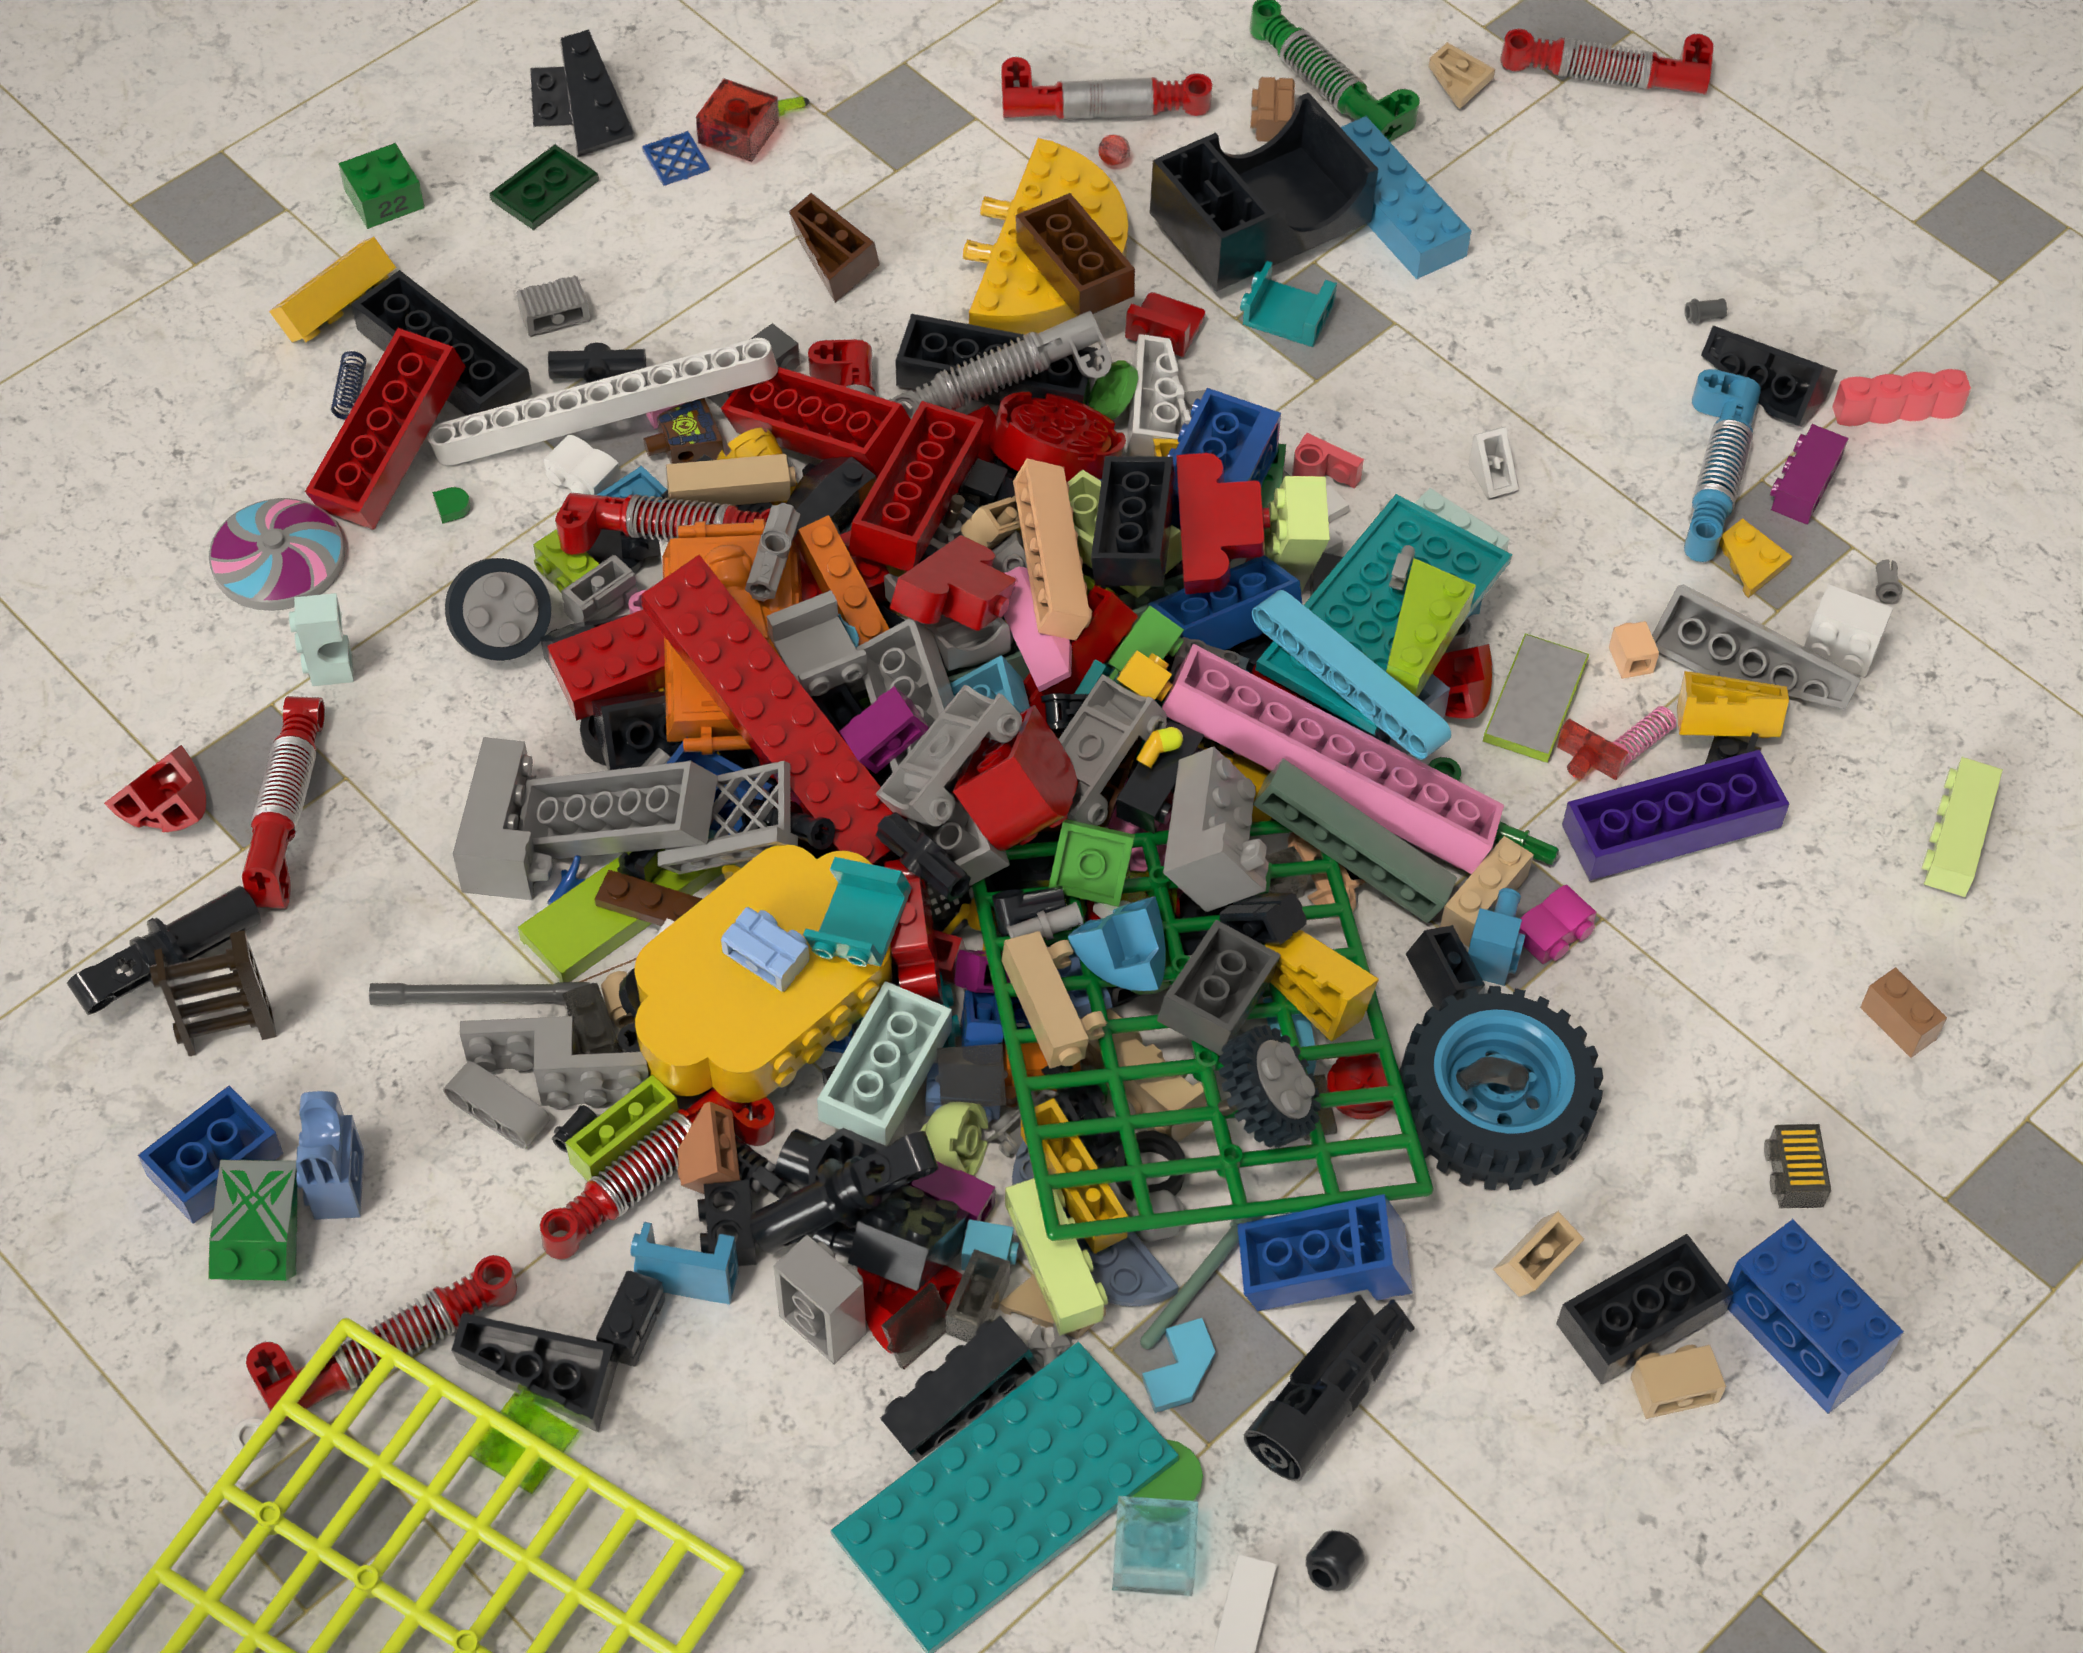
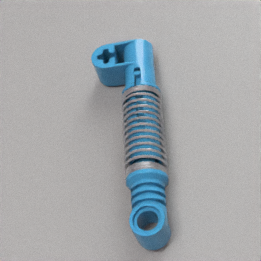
(1725, 460)

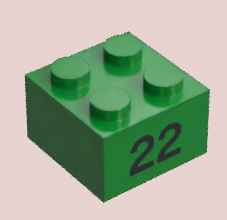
(381, 185)

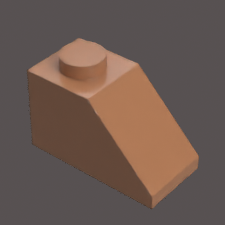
(709, 1149)

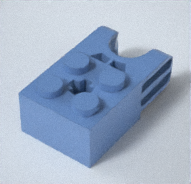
(329, 1158)

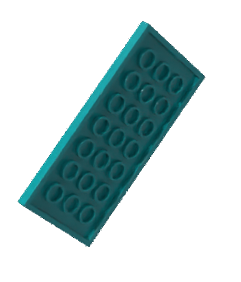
(1363, 606)
(1003, 1497)

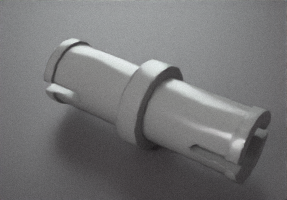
(1049, 923)

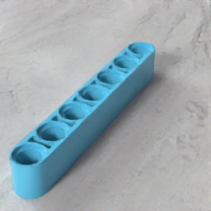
(1351, 674)

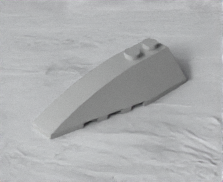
(1731, 645)

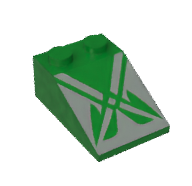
(254, 1221)

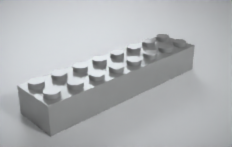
(912, 663)

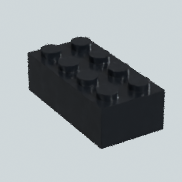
(1133, 521)
(1644, 1308)

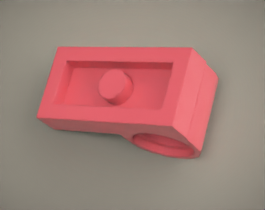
(1322, 458)

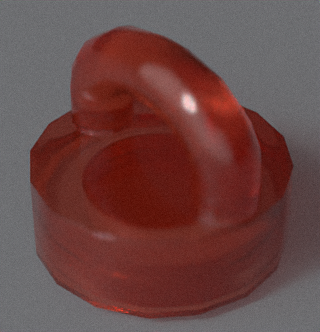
(1114, 149)

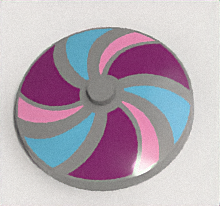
(276, 553)

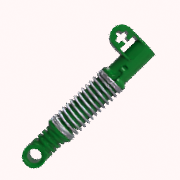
(1298, 48)

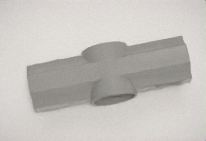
(772, 552)

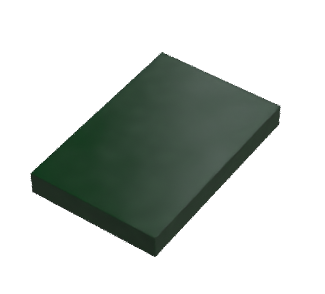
(544, 187)

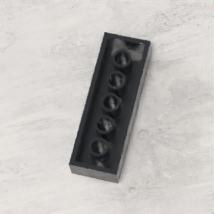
(939, 344)
(490, 374)

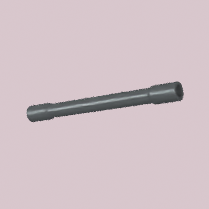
(468, 993)

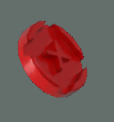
(1359, 1073)

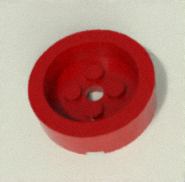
(1054, 433)

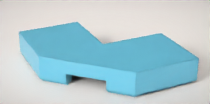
(1179, 1382)

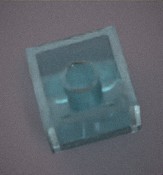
(1155, 1546)

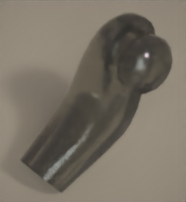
(1494, 1070)

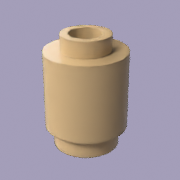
(610, 992)

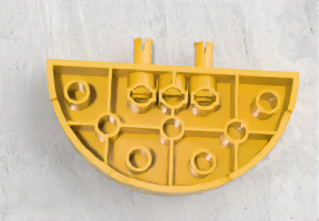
(1013, 290)

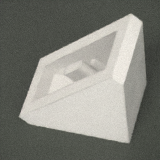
(1493, 462)

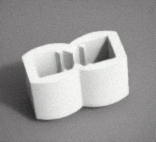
(581, 467)

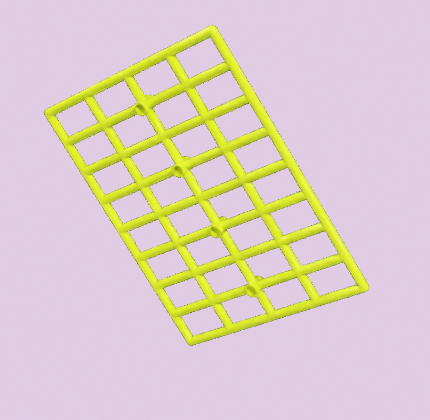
(368, 1577)

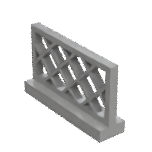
(745, 845)

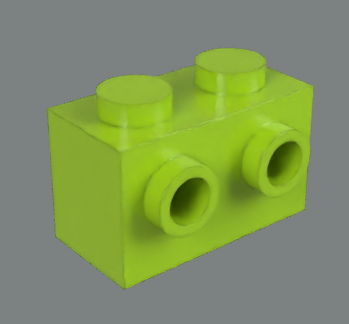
(559, 566)

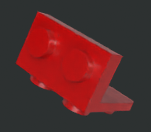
(1165, 319)

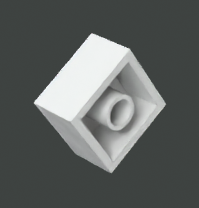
(1848, 629)

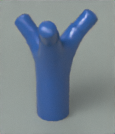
(568, 880)

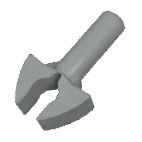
(1401, 567)
(1039, 1347)

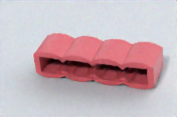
(1901, 397)

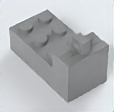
(1211, 831)
(489, 848)

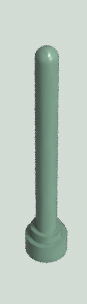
(1193, 1285)

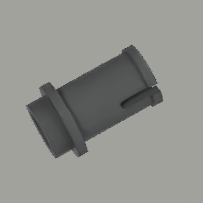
(1704, 310)

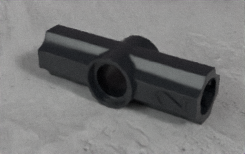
(594, 362)
(923, 856)

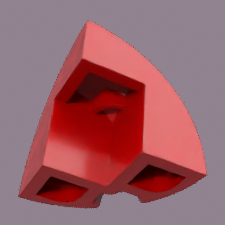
(1469, 679)
(163, 796)
(886, 1297)

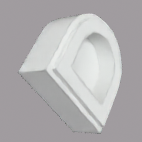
(245, 1429)

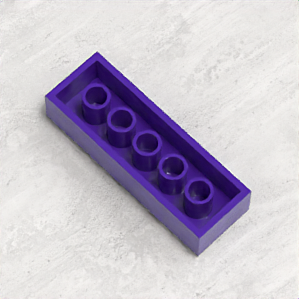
(1674, 814)

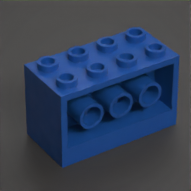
(1236, 432)
(1811, 1316)

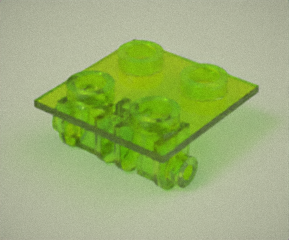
(502, 1453)

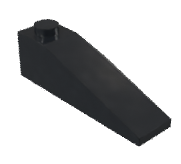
(632, 728)

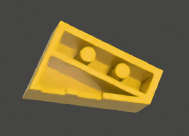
(1730, 706)
(1322, 984)

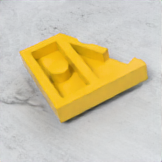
(1753, 556)

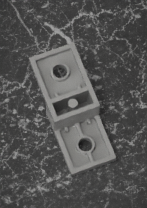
(553, 1053)

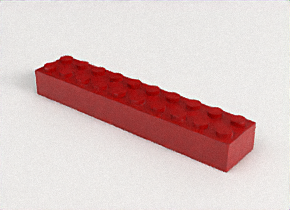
(630, 651)
(768, 705)

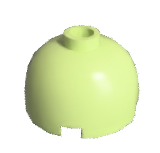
(956, 1135)

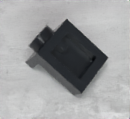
(1726, 747)

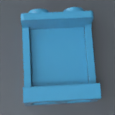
(688, 1271)

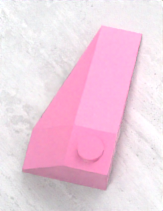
(1045, 655)

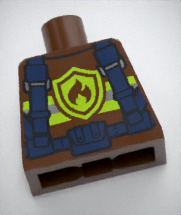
(686, 433)

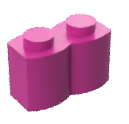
(1556, 924)

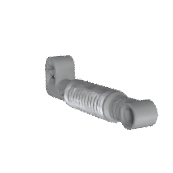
(1015, 361)

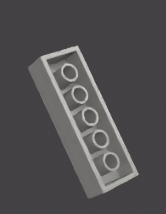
(619, 810)

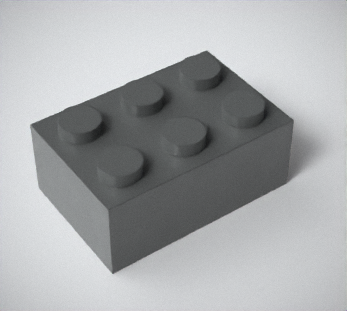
(1218, 987)

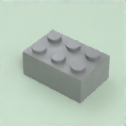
(820, 1298)

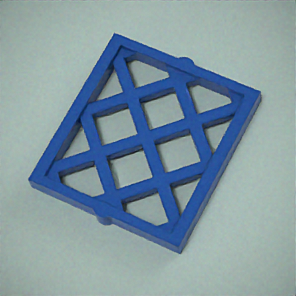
(668, 142)

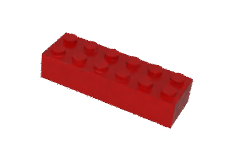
(820, 418)
(385, 428)
(916, 486)

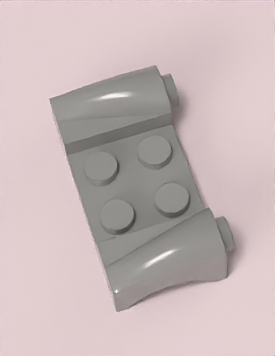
(959, 644)
(1101, 739)
(919, 780)

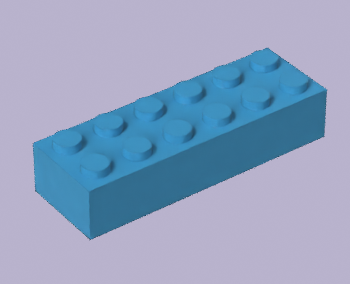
(1407, 209)

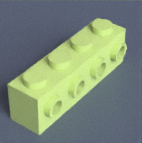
(1962, 826)
(1057, 1265)

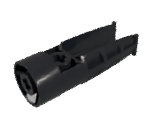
(1326, 1388)

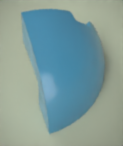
(1125, 946)

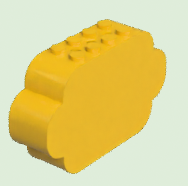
(721, 1024)

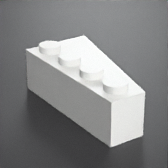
(1158, 401)

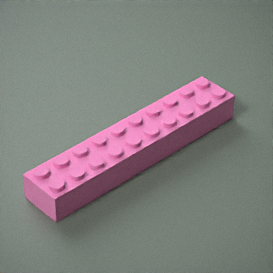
(1365, 772)

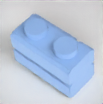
(766, 948)

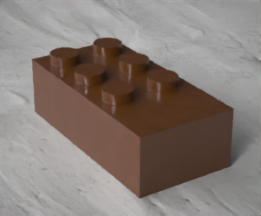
(1075, 255)

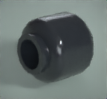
(1335, 1560)

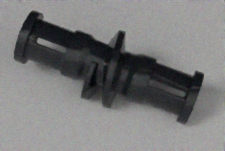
(801, 824)

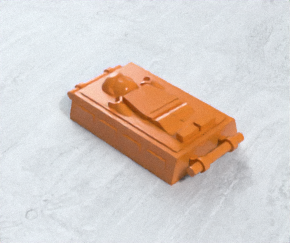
(730, 555)

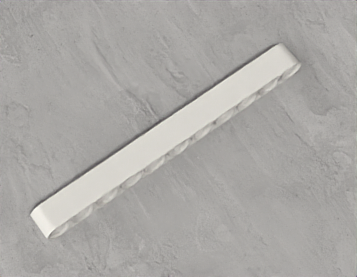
(603, 401)

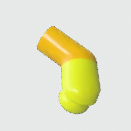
(1159, 742)

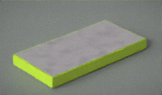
(1535, 698)

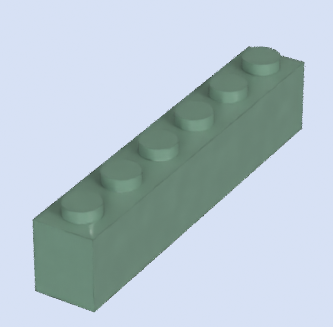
(1355, 840)

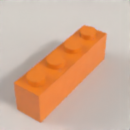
(837, 572)

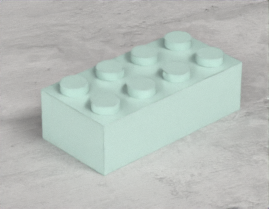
(885, 1064)

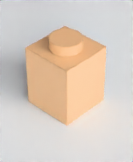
(1633, 649)

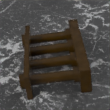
(244, 977)

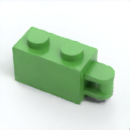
(1150, 634)

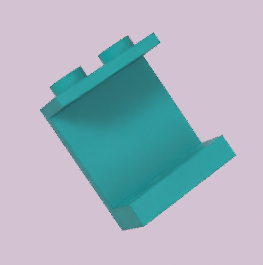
(1286, 309)
(860, 913)

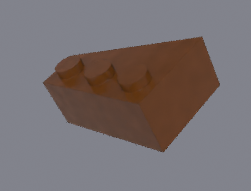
(833, 245)

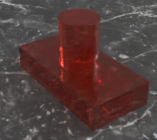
(1590, 751)

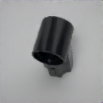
(1018, 906)

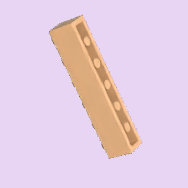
(1051, 550)

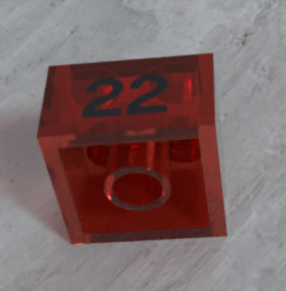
(737, 120)

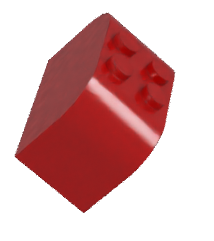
(1018, 784)

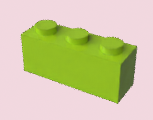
(620, 1127)

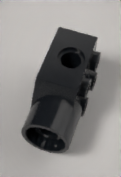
(804, 1154)

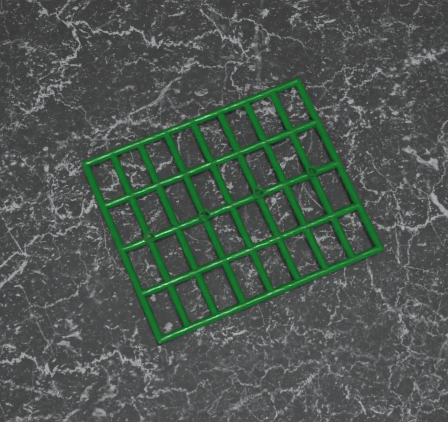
(1201, 1068)

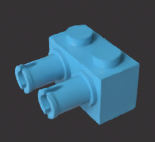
(1497, 939)

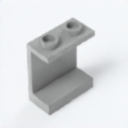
(816, 644)

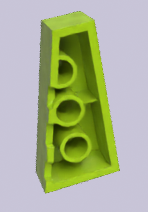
(1427, 623)

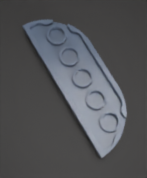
(1125, 1268)

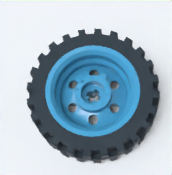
(1527, 1139)

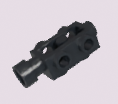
(1086, 1104)

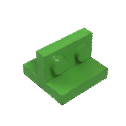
(1092, 862)

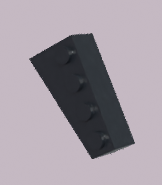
(556, 1368)
(959, 1388)

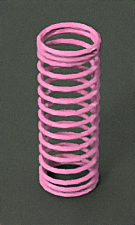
(1662, 709)

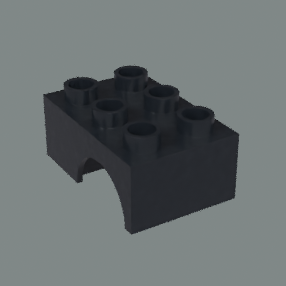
(1264, 203)

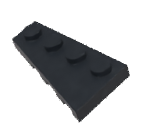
(593, 101)

